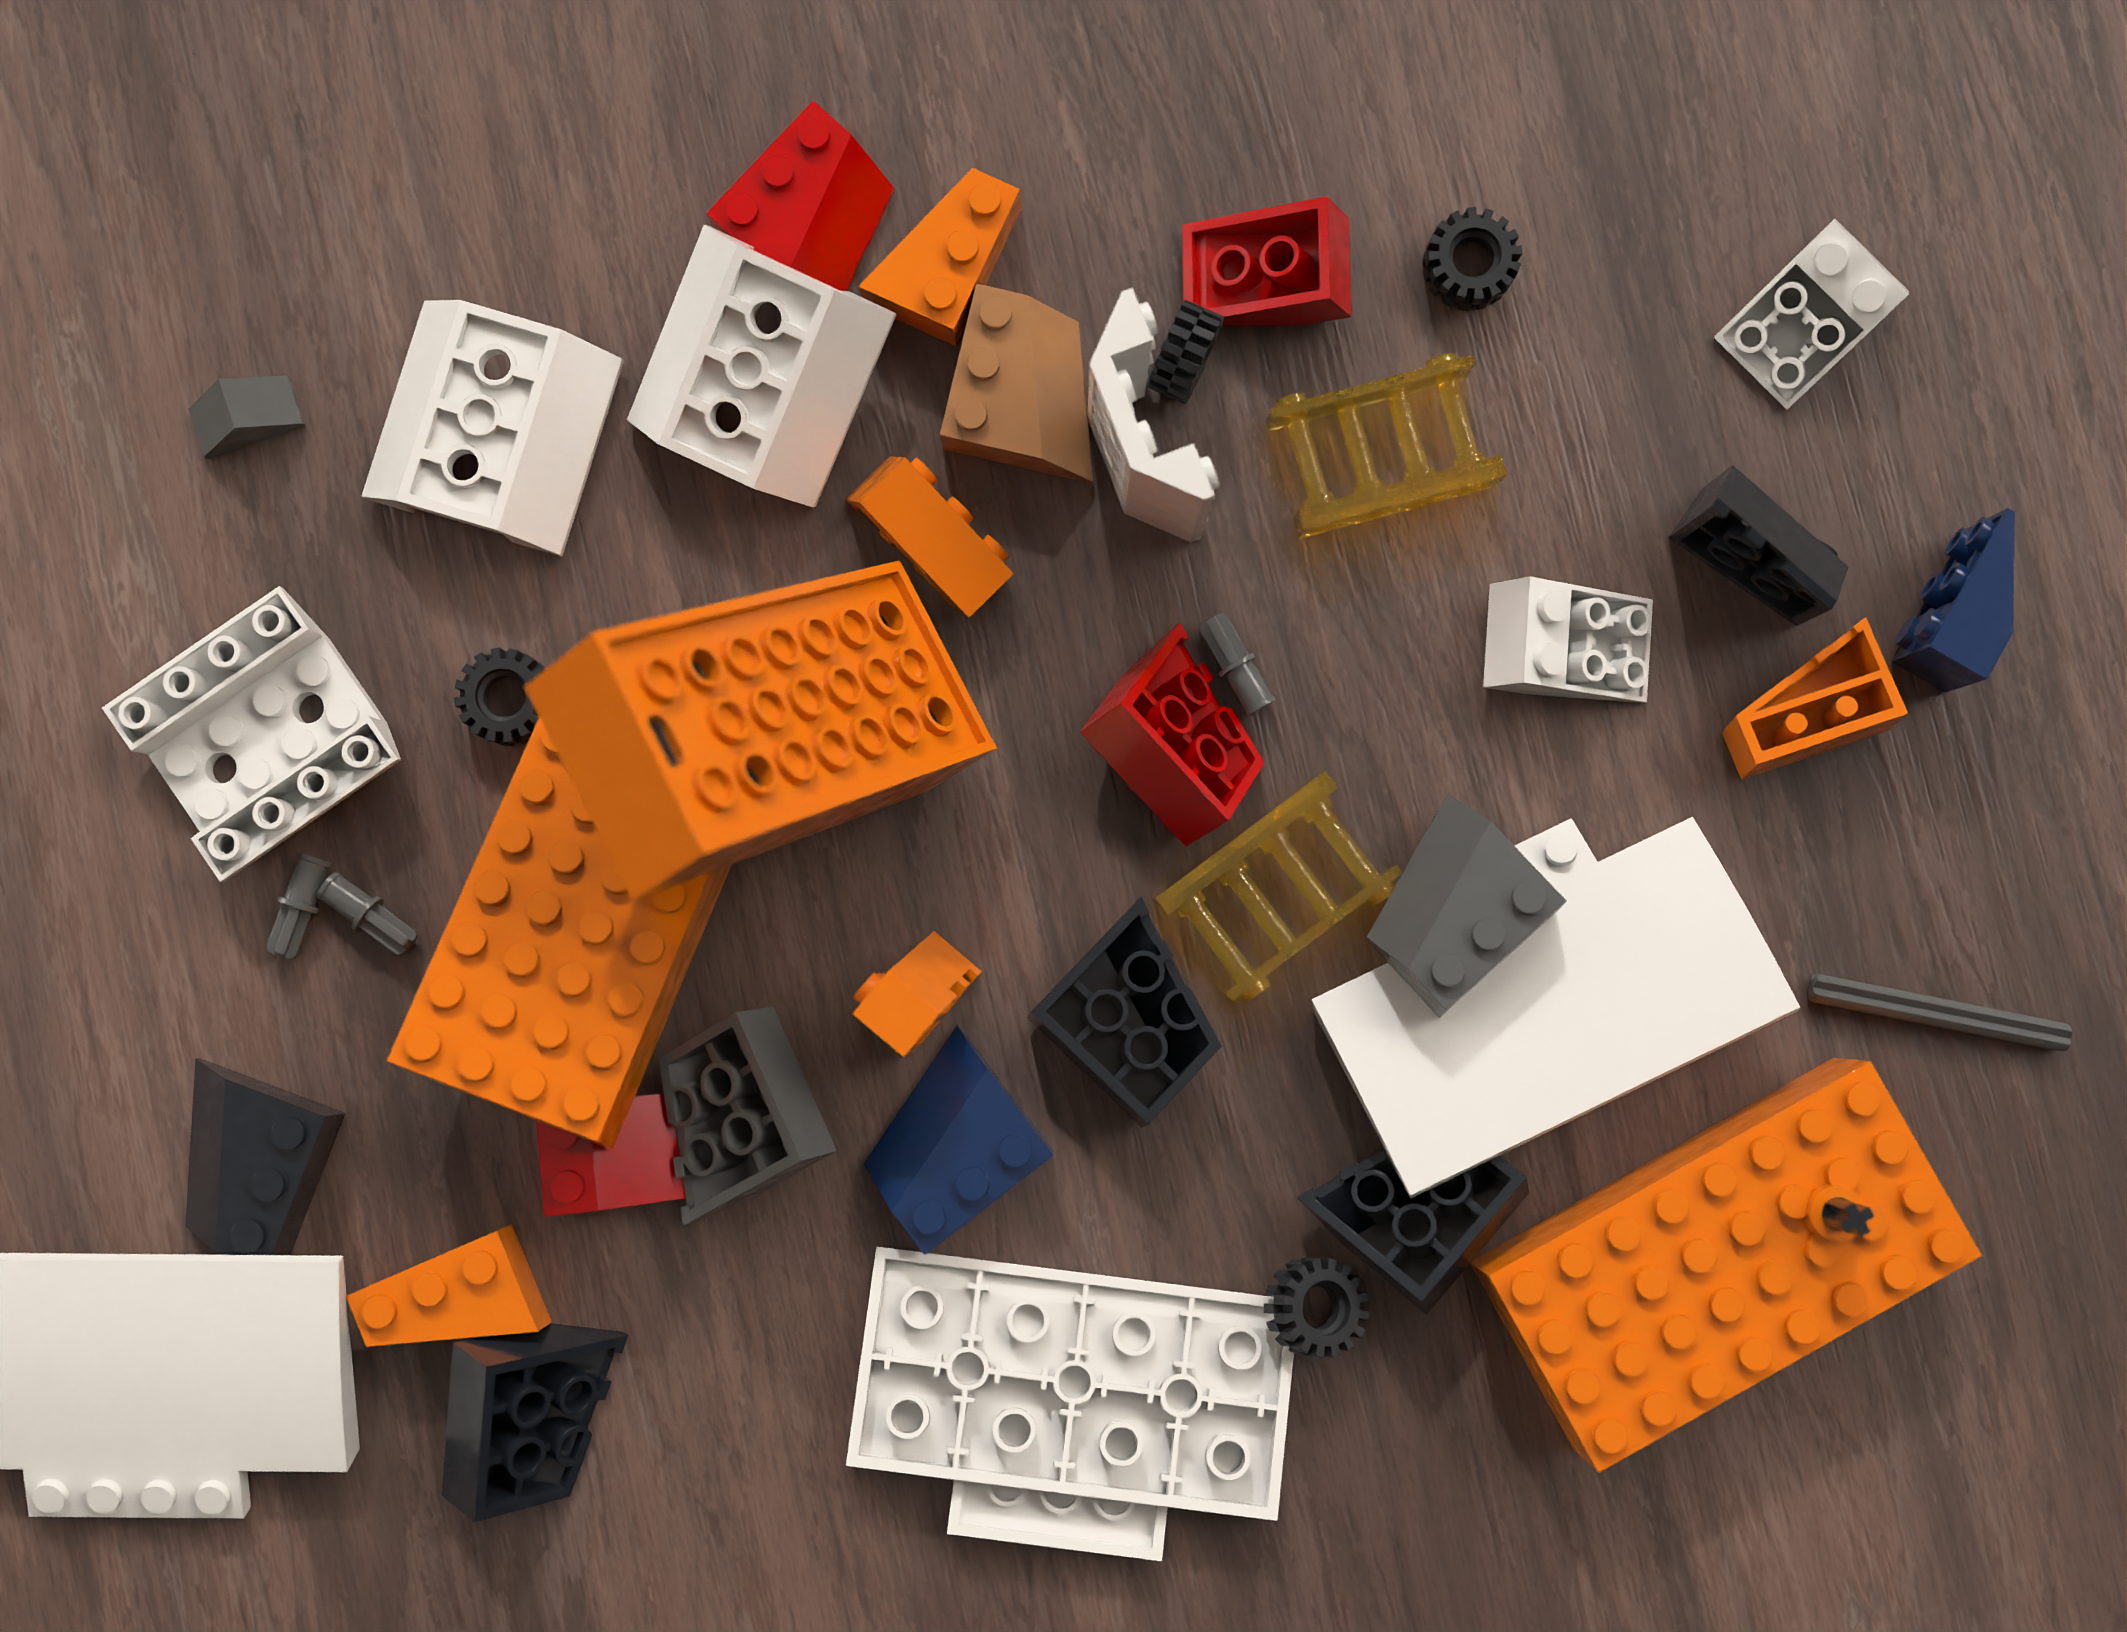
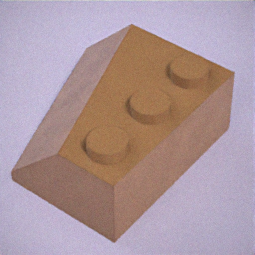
(1019, 388)

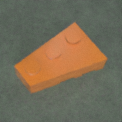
(937, 265)
(932, 533)
(1820, 707)
(915, 993)
(457, 1295)

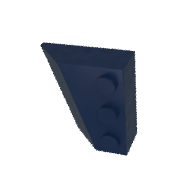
(953, 1146)

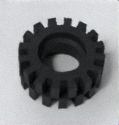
(1477, 229)
(1185, 351)
(474, 696)
(1343, 1314)

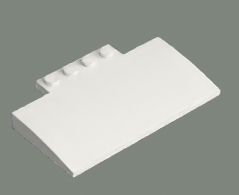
(1606, 996)
(171, 1379)
(1070, 1399)

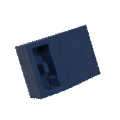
(1964, 608)

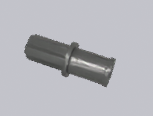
(1236, 663)
(297, 906)
(367, 914)

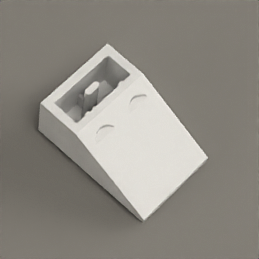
(1811, 314)
(1567, 641)

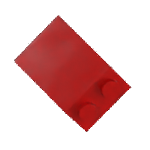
(1271, 265)
(591, 1178)

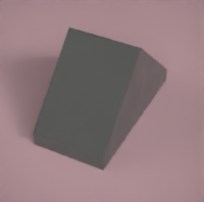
(244, 413)

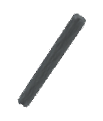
(1939, 1012)

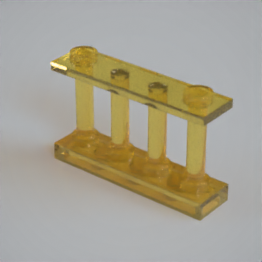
(1421, 482)
(1272, 837)

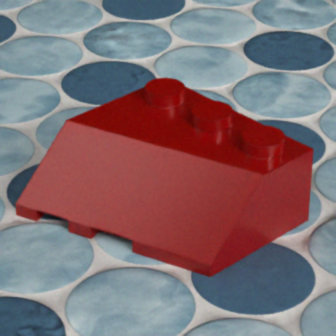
(808, 200)
(1175, 740)

